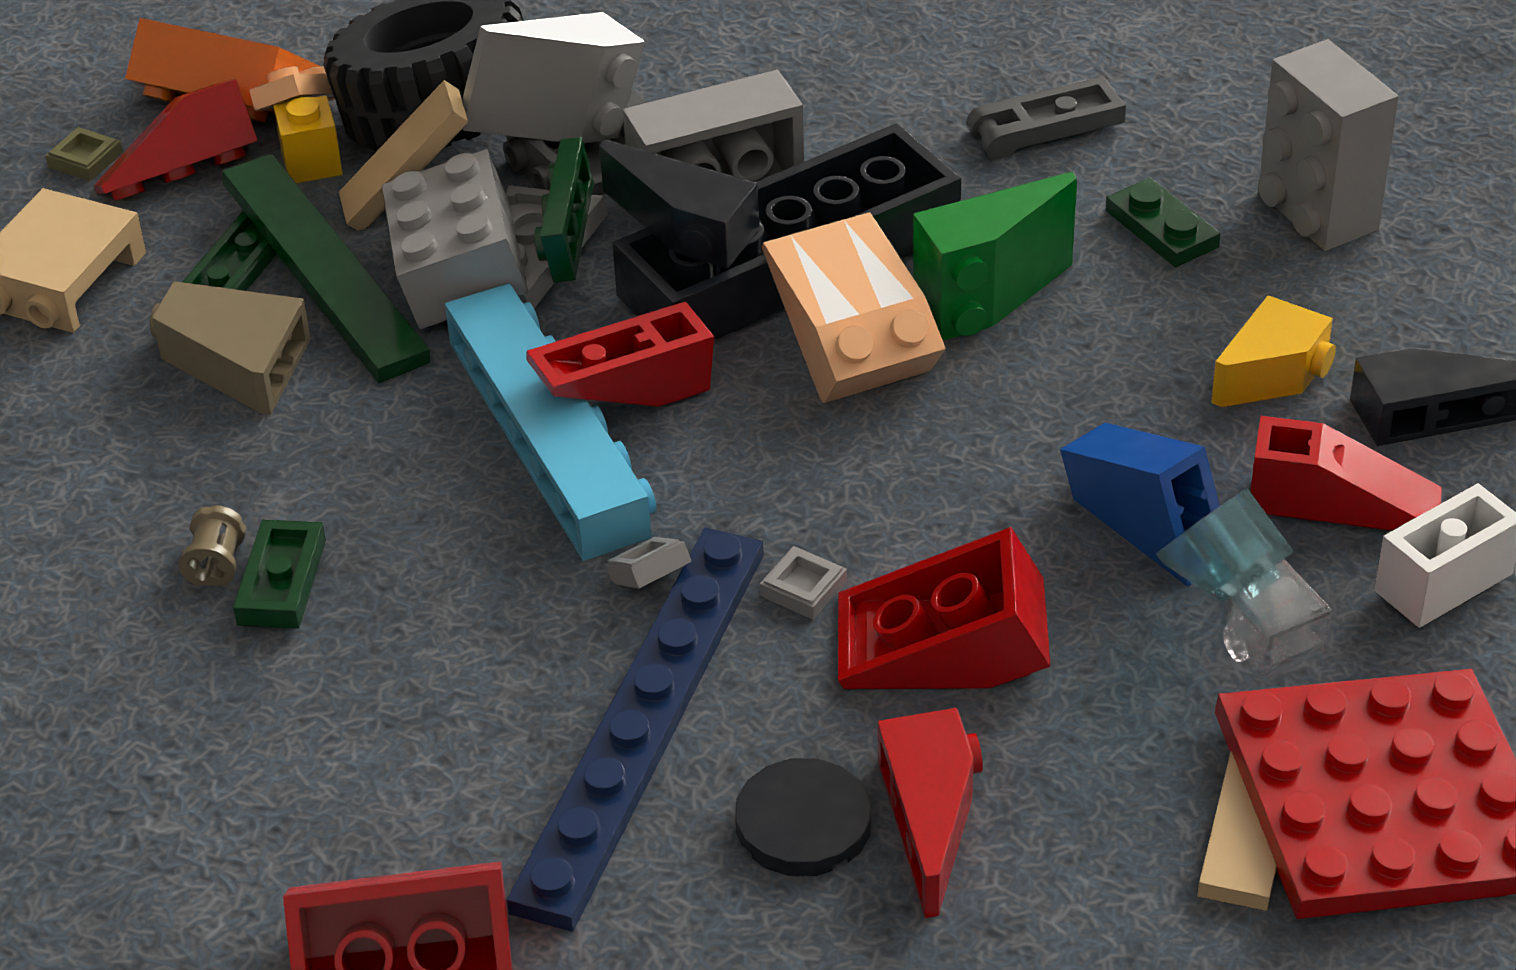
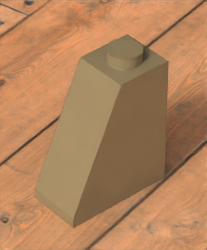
(232, 339)

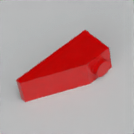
(631, 361)
(929, 784)

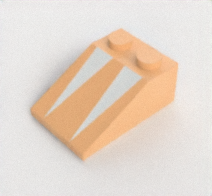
(853, 307)

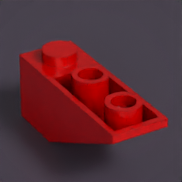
(187, 131)
(1331, 478)

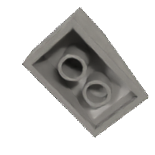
(552, 78)

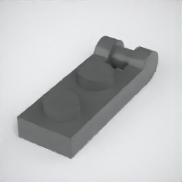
(1045, 116)

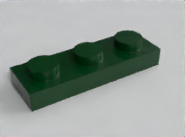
(565, 210)

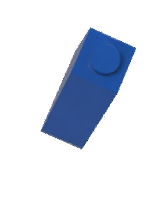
(1141, 485)

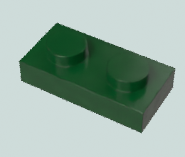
(1163, 222)
(279, 574)

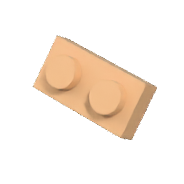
(290, 84)

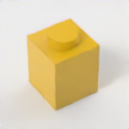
(308, 139)

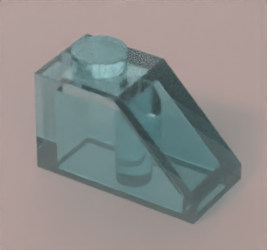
(1229, 550)

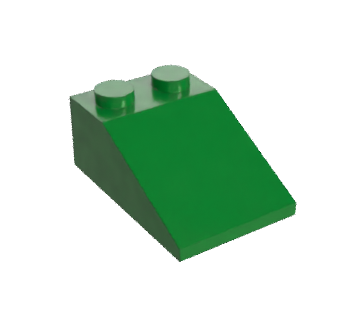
(993, 252)

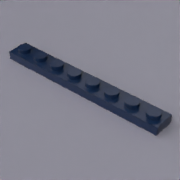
(634, 732)

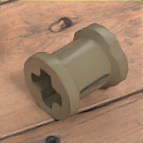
(206, 543)

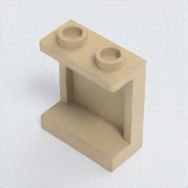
(57, 253)

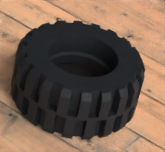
(400, 55)

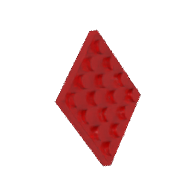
(1378, 790)

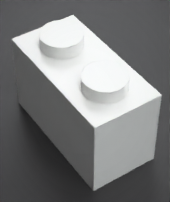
(1447, 555)

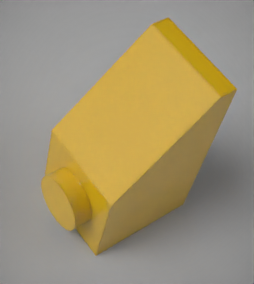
(1273, 354)

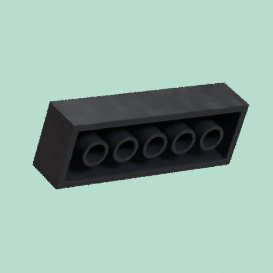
(874, 174)

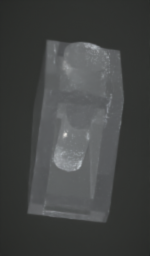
(1278, 625)

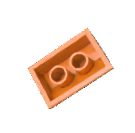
(184, 59)

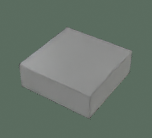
(647, 562)
(803, 582)

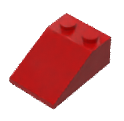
(947, 621)

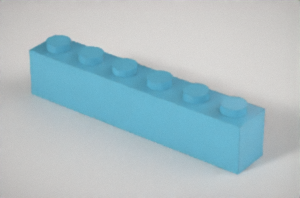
(557, 438)

